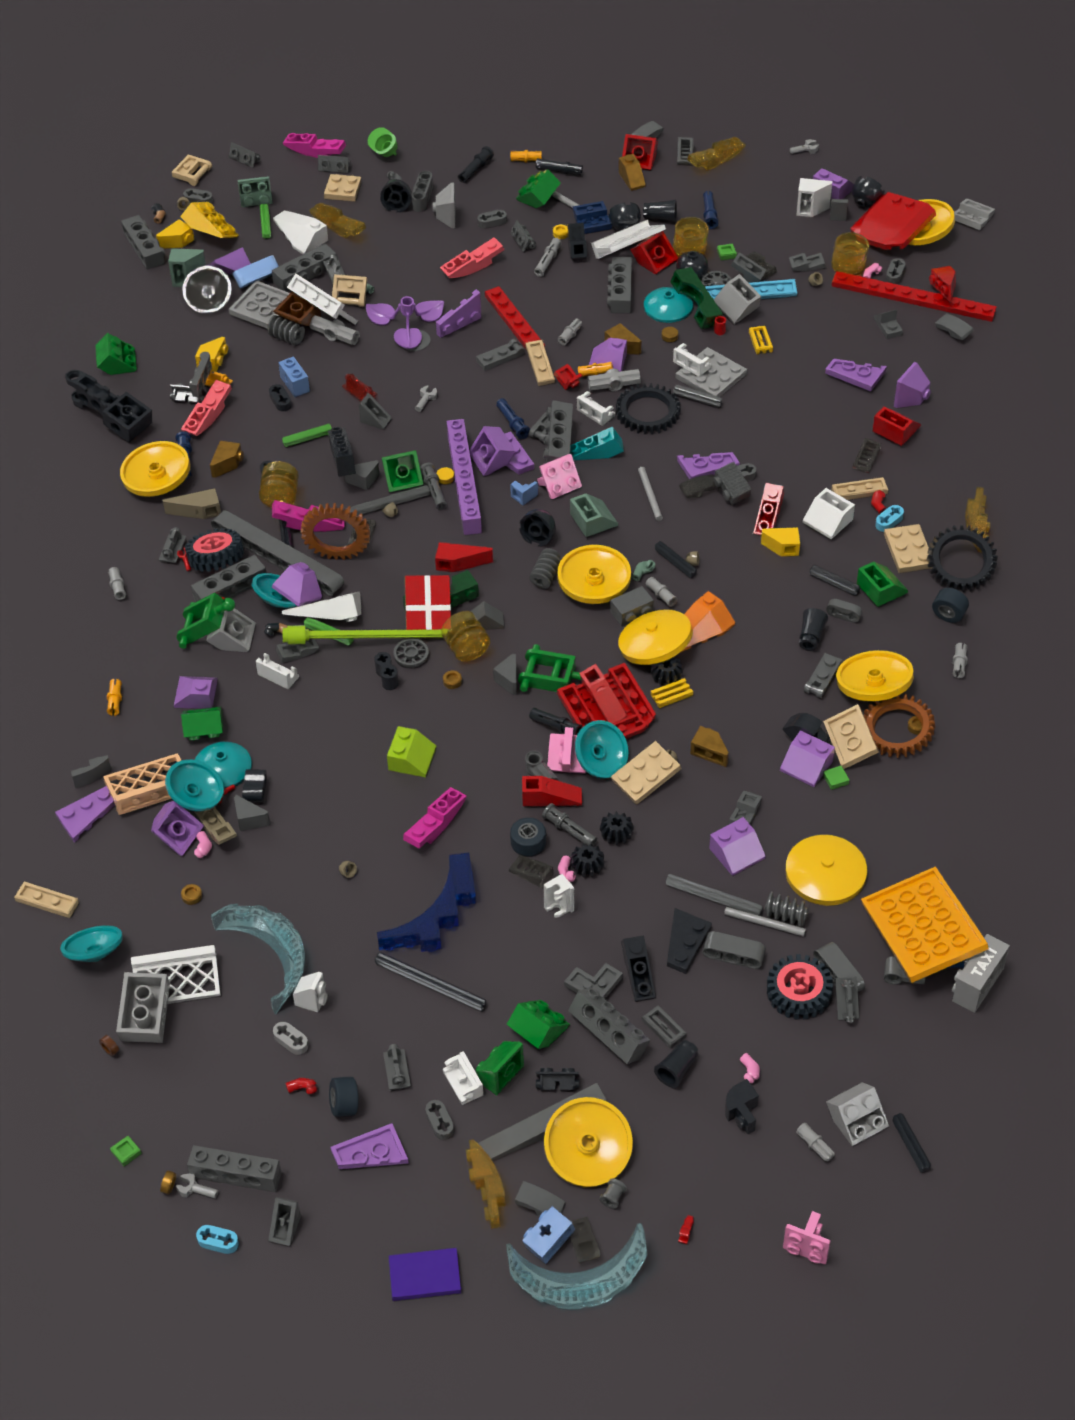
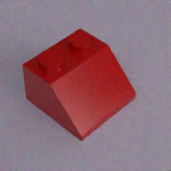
(643, 149)
(654, 252)

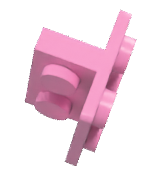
(559, 476)
(562, 753)
(807, 1241)

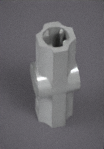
(334, 330)
(614, 379)

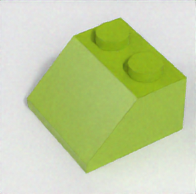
(410, 752)

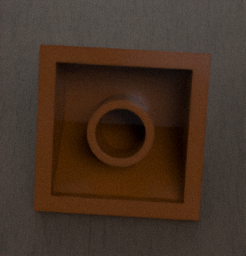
(297, 309)

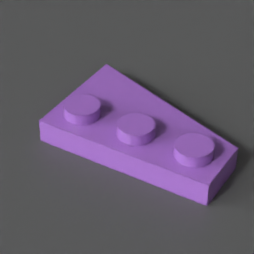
(858, 375)

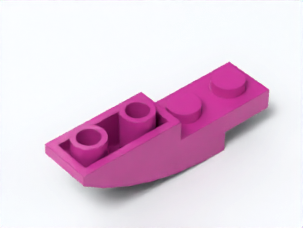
(311, 146)
(294, 516)
(437, 818)

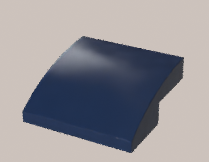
(593, 216)

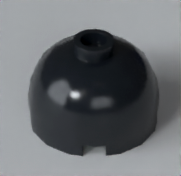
(867, 191)
(396, 195)
(624, 216)
(695, 260)
(537, 527)

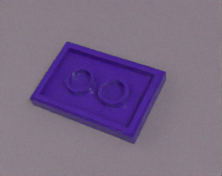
(424, 1274)

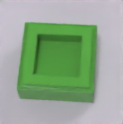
(726, 252)
(836, 777)
(125, 1151)

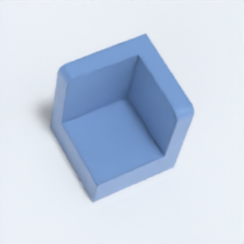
(523, 493)

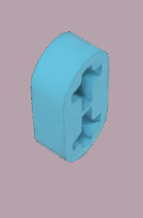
(886, 516)
(217, 1239)

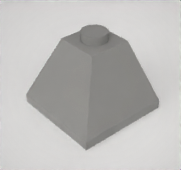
(445, 206)
(234, 633)

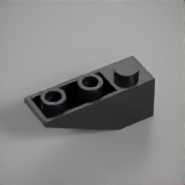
(638, 967)

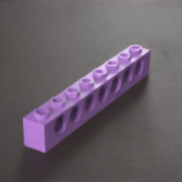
(464, 477)

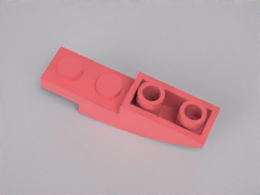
(468, 263)
(206, 412)

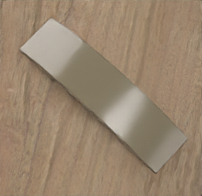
(215, 825)

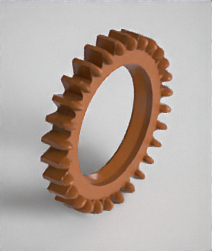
(315, 516)
(921, 711)

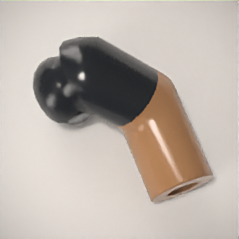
(159, 211)
(271, 627)

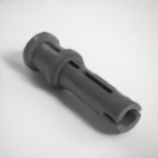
(431, 480)
(562, 820)

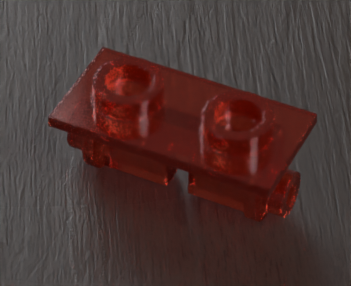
(357, 387)

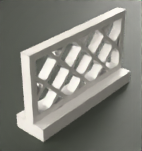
(625, 238)
(318, 298)
(178, 960)

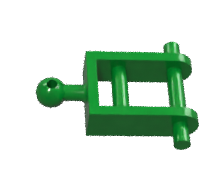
(210, 610)
(552, 659)

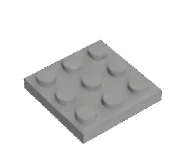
(258, 303)
(716, 380)

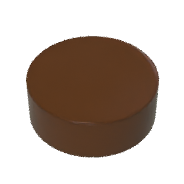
(109, 1045)

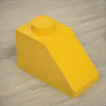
(175, 235)

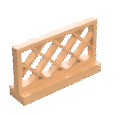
(144, 796)

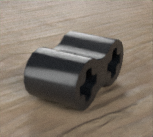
(386, 671)
(254, 785)

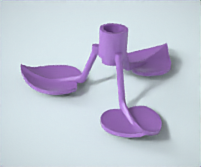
(406, 338)

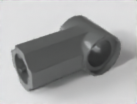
(540, 767)
(895, 974)

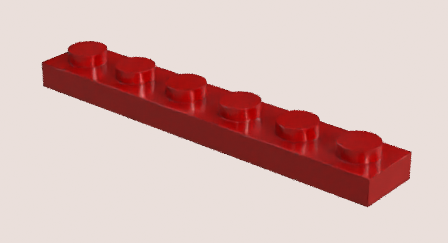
(511, 316)

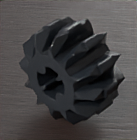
(667, 671)
(616, 827)
(587, 860)

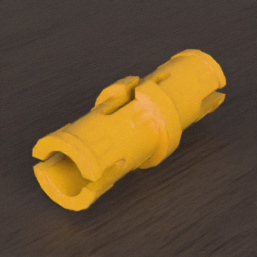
(525, 155)
(595, 369)
(114, 697)

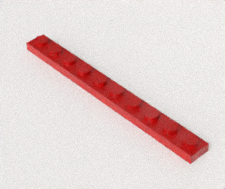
(913, 296)

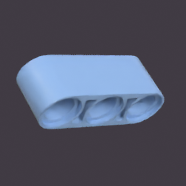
(255, 271)

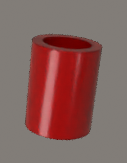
(720, 325)

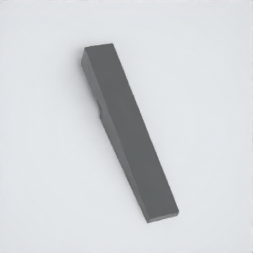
(530, 1129)

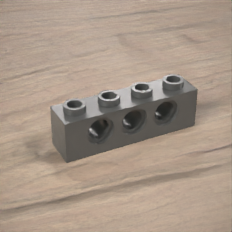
(143, 242)
(307, 266)
(620, 289)
(558, 430)
(230, 580)
(609, 1025)
(234, 1168)

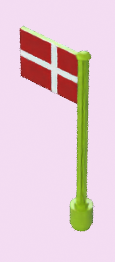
(426, 612)

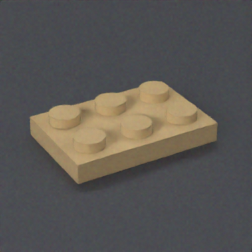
(907, 548)
(851, 736)
(646, 772)

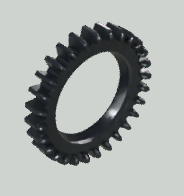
(628, 397)
(986, 548)

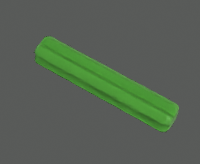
(265, 221)
(306, 435)
(316, 625)

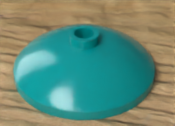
(667, 305)
(263, 588)
(610, 748)
(232, 764)
(198, 779)
(91, 943)

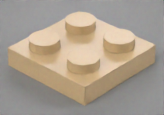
(342, 187)

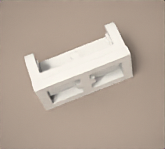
(689, 361)
(594, 410)
(276, 672)
(559, 894)
(463, 1078)

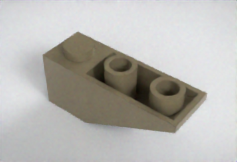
(194, 505)

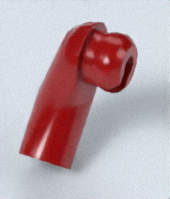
(876, 501)
(299, 1083)

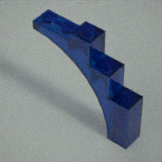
(441, 914)

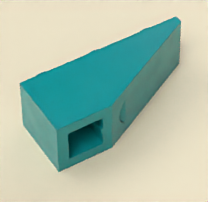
(598, 446)

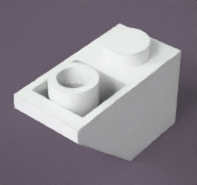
(311, 992)

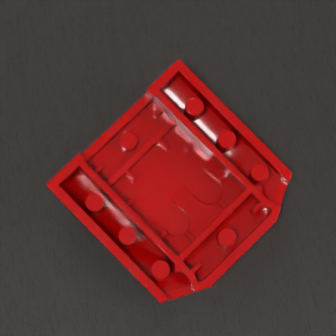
(894, 221)
(627, 691)

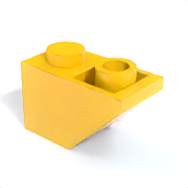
(216, 349)
(781, 541)

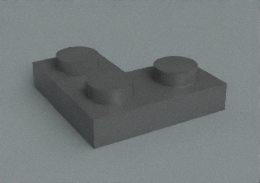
(603, 981)

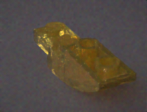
(718, 154)
(336, 220)
(975, 514)
(488, 1180)

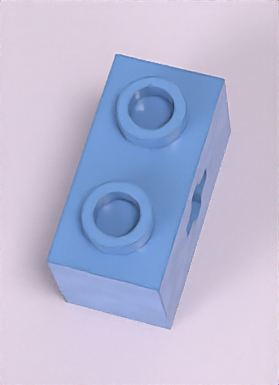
(294, 376)
(543, 1245)

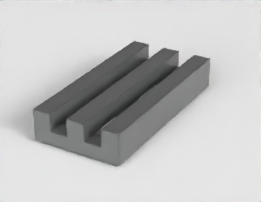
(674, 1038)

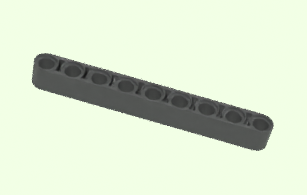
(277, 551)

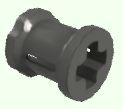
(613, 1193)

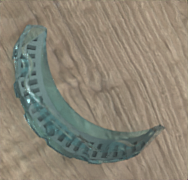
(276, 932)
(584, 1287)

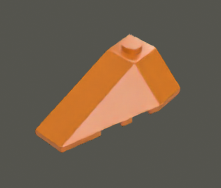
(708, 619)

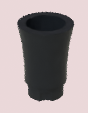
(661, 210)
(812, 628)
(675, 1065)

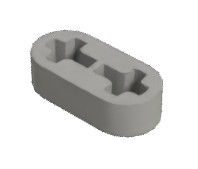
(287, 1040)

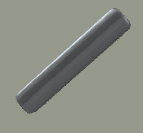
(698, 396)

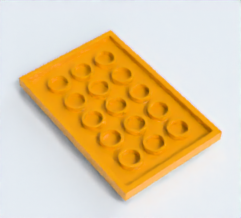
(924, 924)

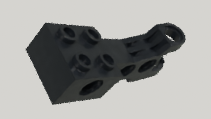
(120, 414)

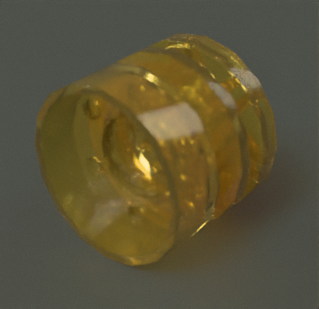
(690, 235)
(850, 253)
(278, 483)
(465, 636)

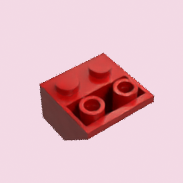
(894, 425)

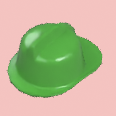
(383, 142)

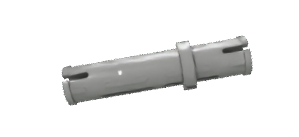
(550, 253)

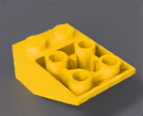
(205, 218)

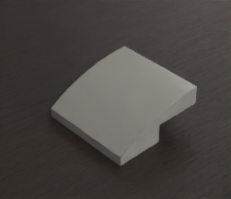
(973, 214)

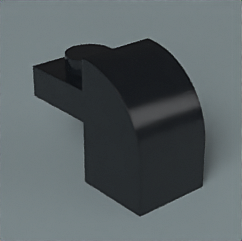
(576, 240)
(806, 723)
(739, 1102)

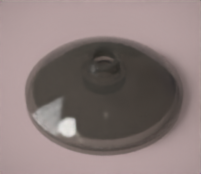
(206, 280)

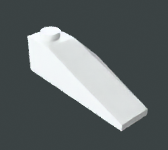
(302, 231)
(337, 608)

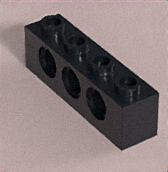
(341, 451)

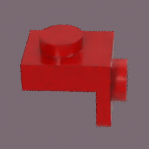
(567, 377)

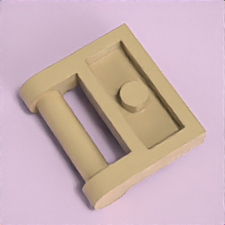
(188, 167)
(351, 285)

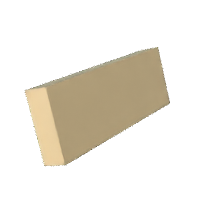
(540, 363)
(860, 489)
(46, 899)

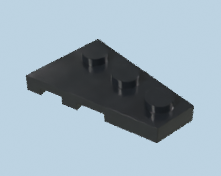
(686, 939)

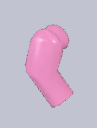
(872, 268)
(204, 846)
(563, 868)
(753, 1068)

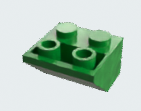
(538, 189)
(115, 355)
(879, 583)
(537, 1023)

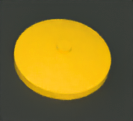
(938, 226)
(155, 468)
(594, 574)
(655, 637)
(875, 675)
(826, 870)
(588, 1142)

